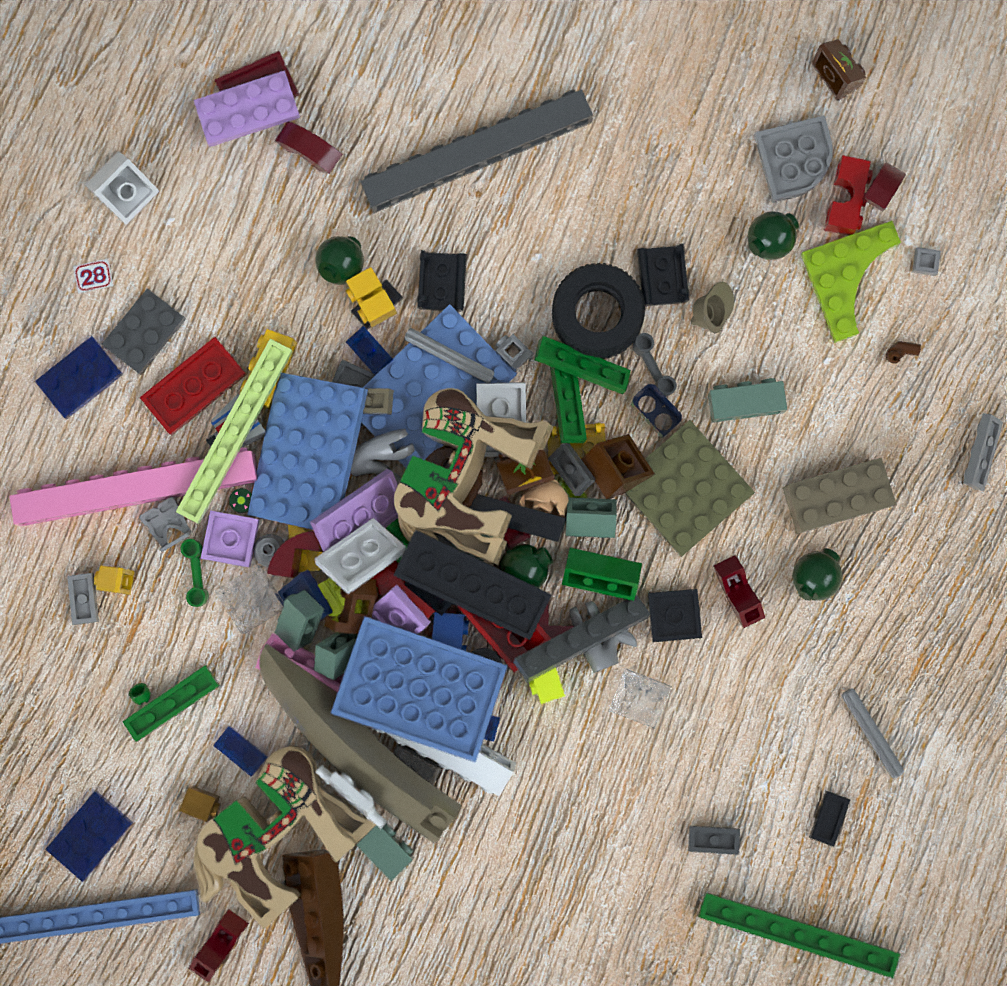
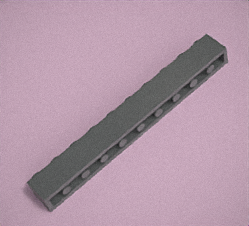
(477, 150)

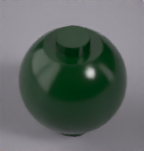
(773, 235)
(339, 259)
(527, 563)
(818, 575)

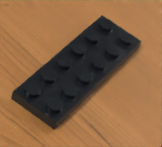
(472, 584)

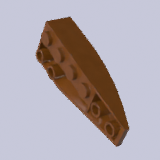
(317, 913)

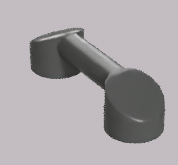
(642, 347)

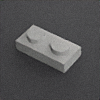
(83, 599)

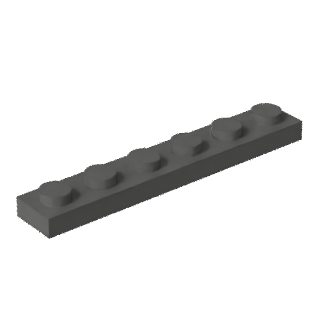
(581, 638)

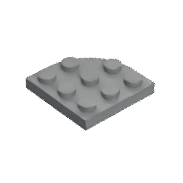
(794, 156)

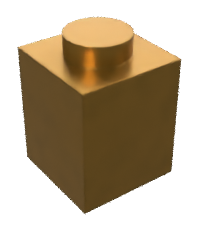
(200, 804)

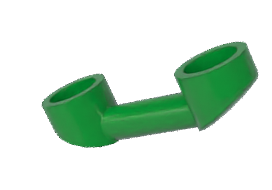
(197, 595)

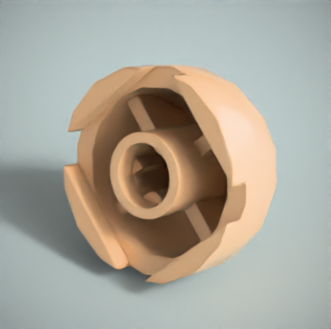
(546, 498)

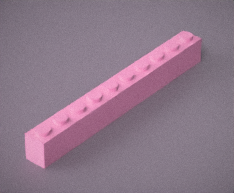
(121, 489)

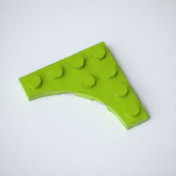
(837, 270)

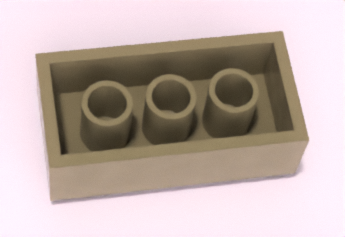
(839, 495)

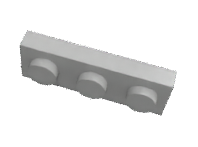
(983, 452)

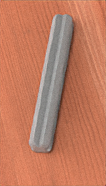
(449, 355)
(872, 733)

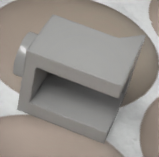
(516, 362)

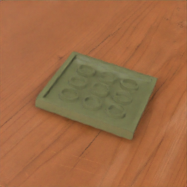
(690, 489)

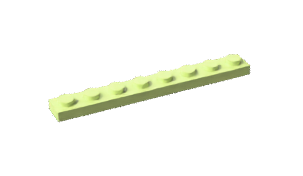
(234, 431)

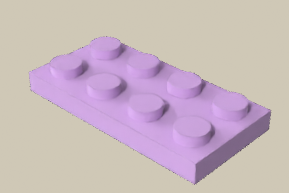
(246, 108)
(368, 502)

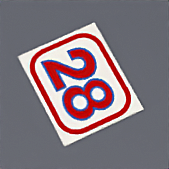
(93, 276)

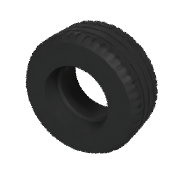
(604, 279)

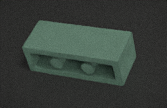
(747, 400)

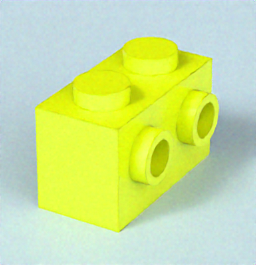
(547, 686)

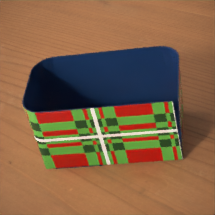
(660, 400)

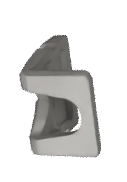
(162, 519)

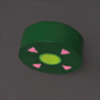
(240, 500)

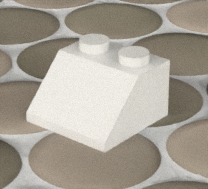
(122, 187)

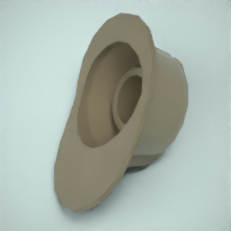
(714, 308)

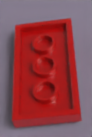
(193, 386)

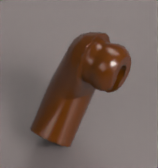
(900, 349)

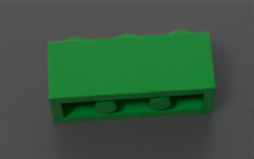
(602, 574)

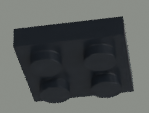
(674, 615)

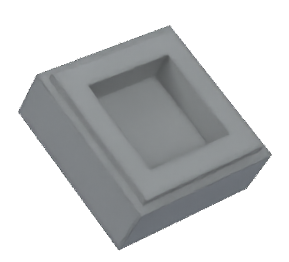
(926, 261)

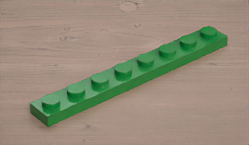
(799, 935)

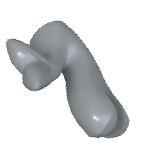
(380, 448)
(604, 654)

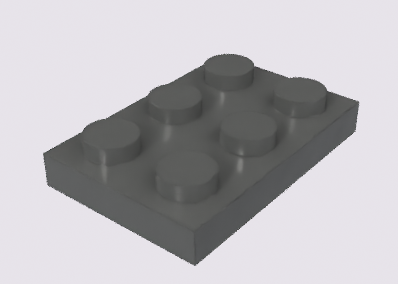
(143, 331)

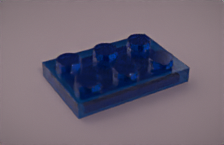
(79, 377)
(89, 836)

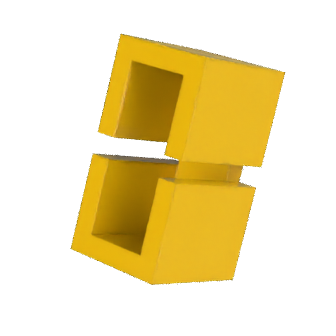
(371, 297)

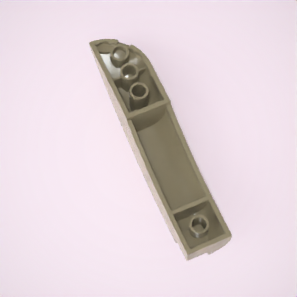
(356, 749)

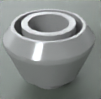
(263, 544)

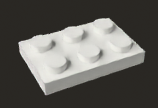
(502, 401)
(360, 555)

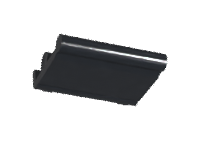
(663, 275)
(442, 281)

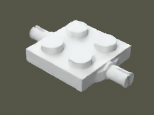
(360, 800)

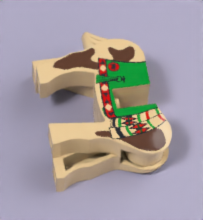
(432, 496)
(236, 837)

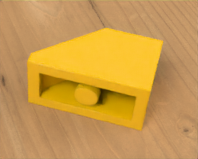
(114, 580)

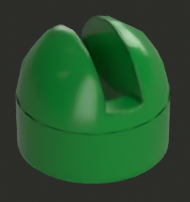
(140, 693)

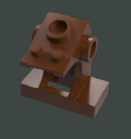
(348, 620)

